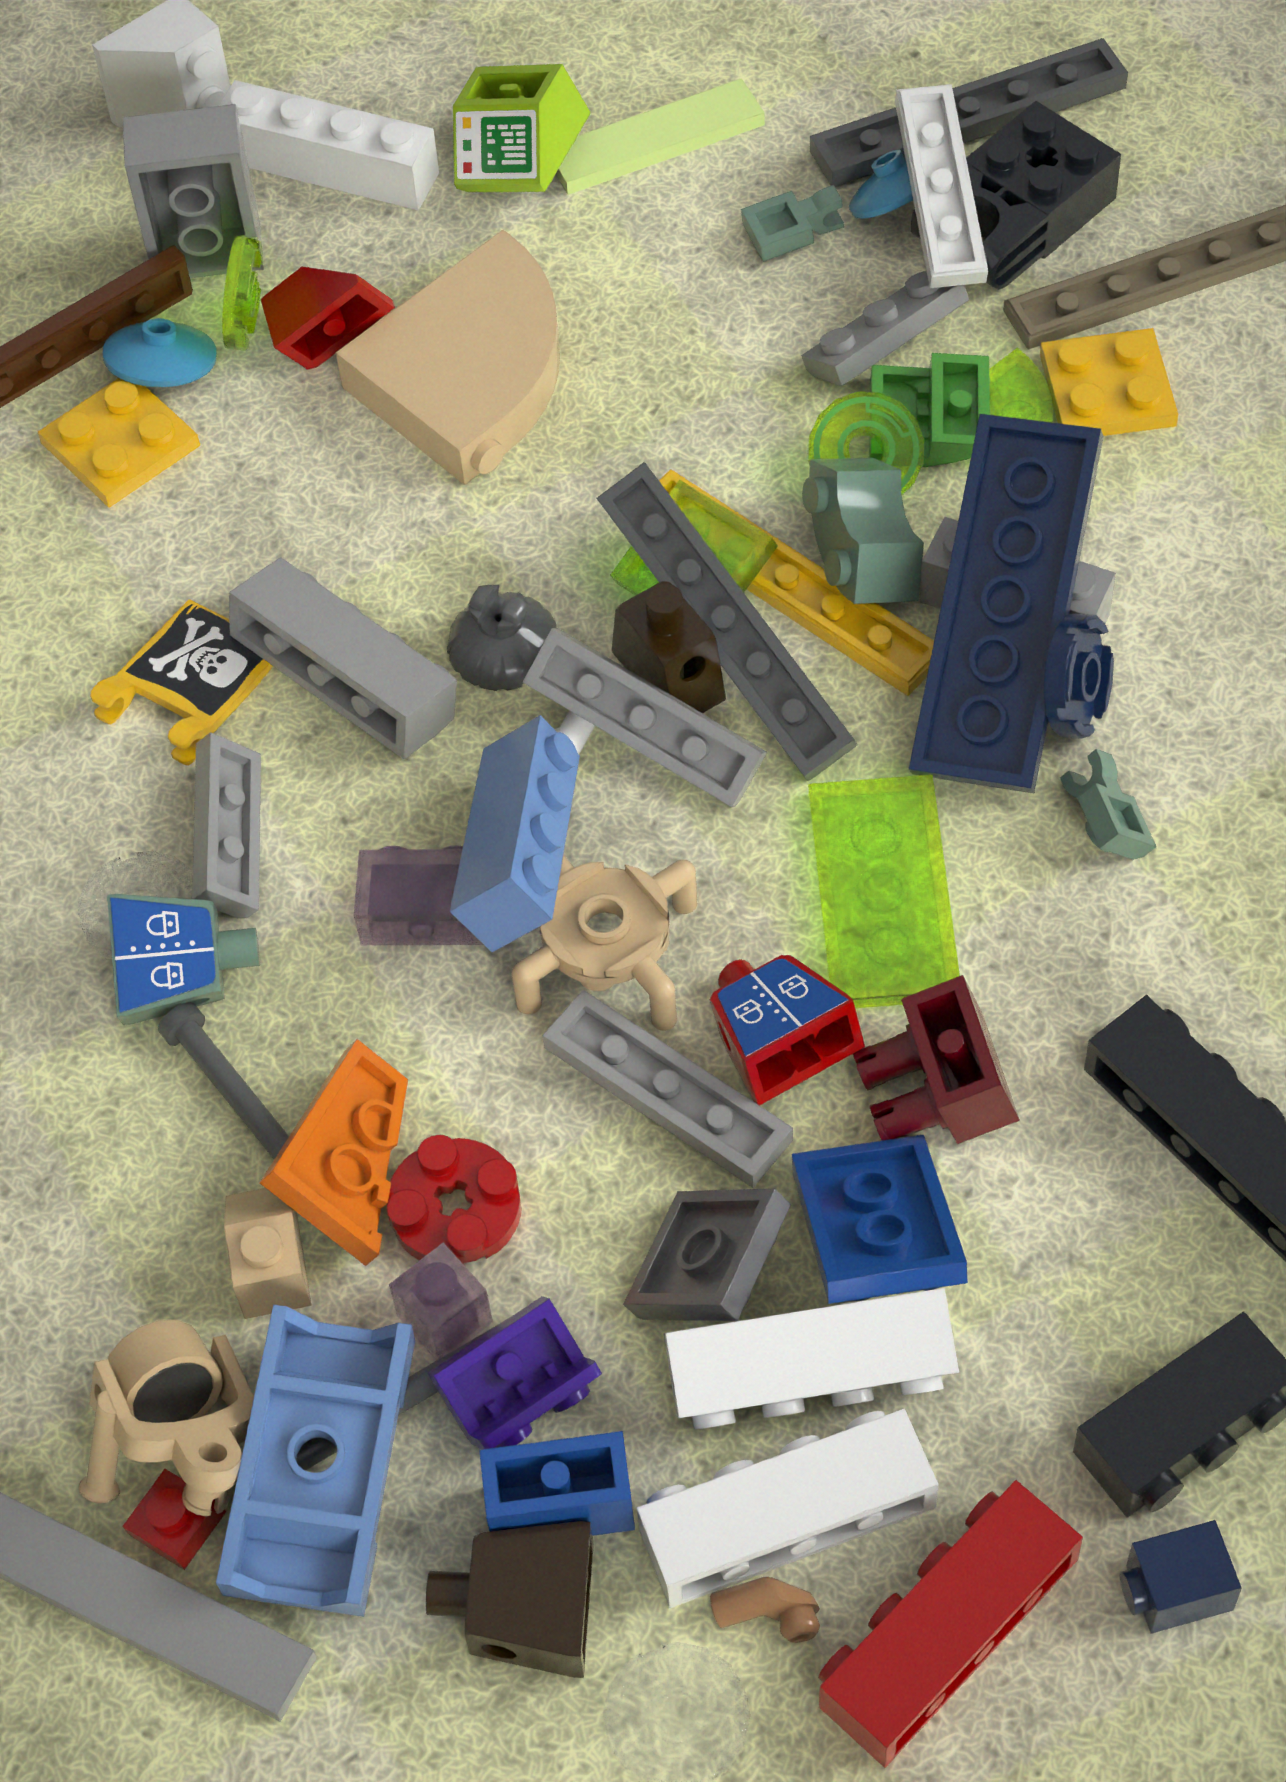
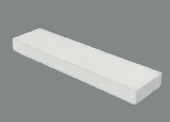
(941, 186)

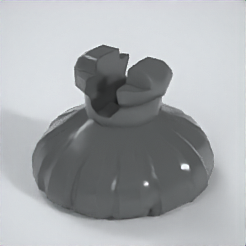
(498, 638)

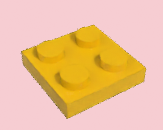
(1110, 382)
(118, 439)

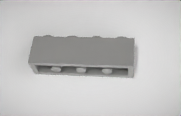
(342, 657)

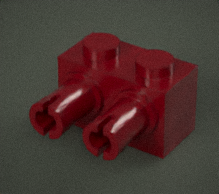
(955, 1051)

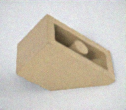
(265, 1253)

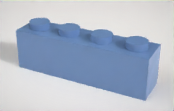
(516, 834)

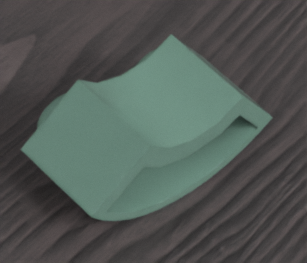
(863, 530)

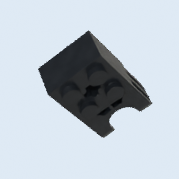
(1036, 189)

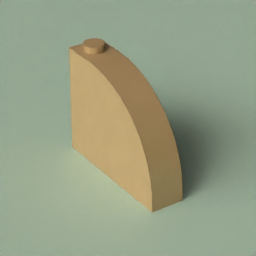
(463, 359)

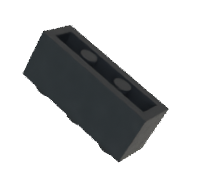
(1185, 1417)

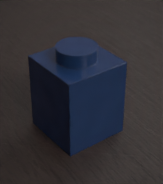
(1180, 1577)

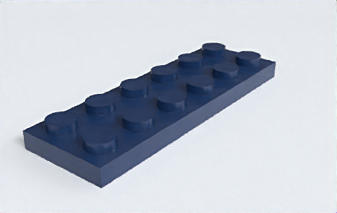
(1003, 601)

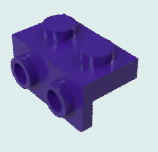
(514, 1376)

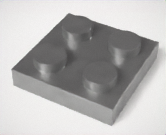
(707, 1255)

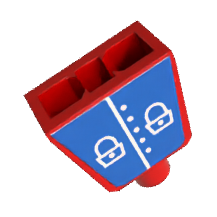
(782, 1023)

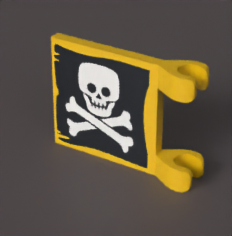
(190, 670)

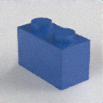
(559, 1484)

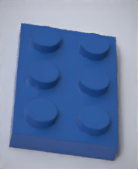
(878, 1219)

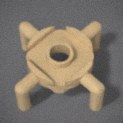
(616, 955)

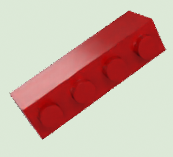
(948, 1621)

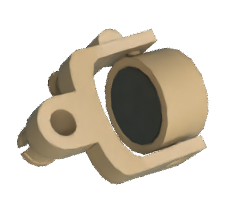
(154, 1408)

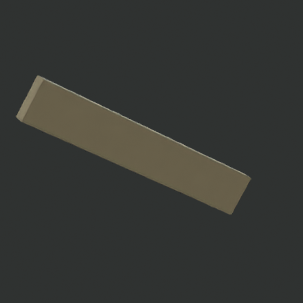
(1149, 278)

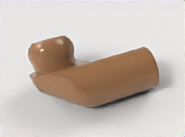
(769, 1598)

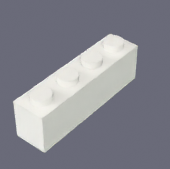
(335, 145)
(811, 1354)
(786, 1506)

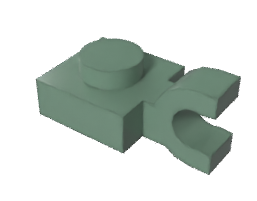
(788, 224)
(1111, 816)

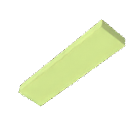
(659, 135)

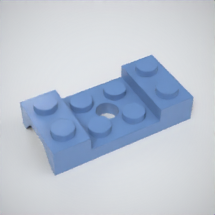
(302, 1532)

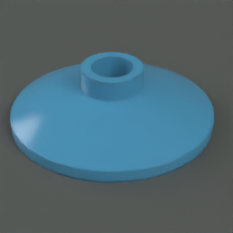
(885, 189)
(159, 353)

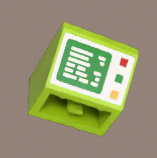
(514, 127)

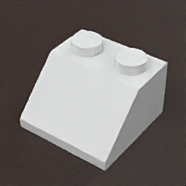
(162, 63)

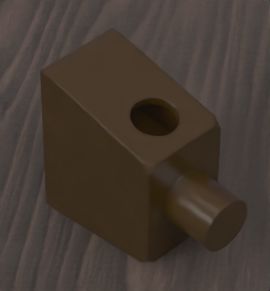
(659, 636)
(523, 1596)

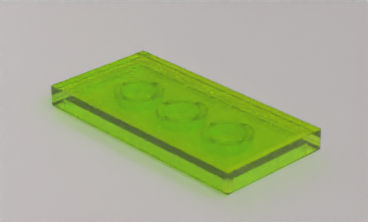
(882, 887)

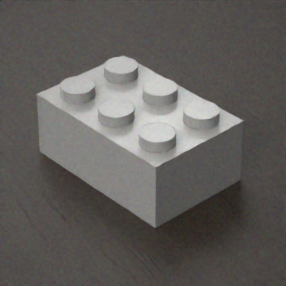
(191, 184)

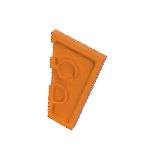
(341, 1152)

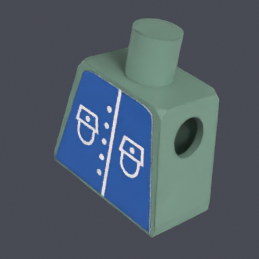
(171, 954)

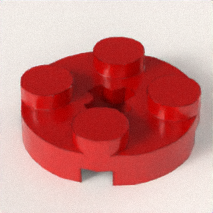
(440, 1168)

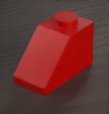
(320, 313)

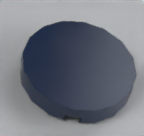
(1077, 676)

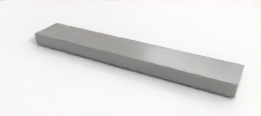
(150, 1610)

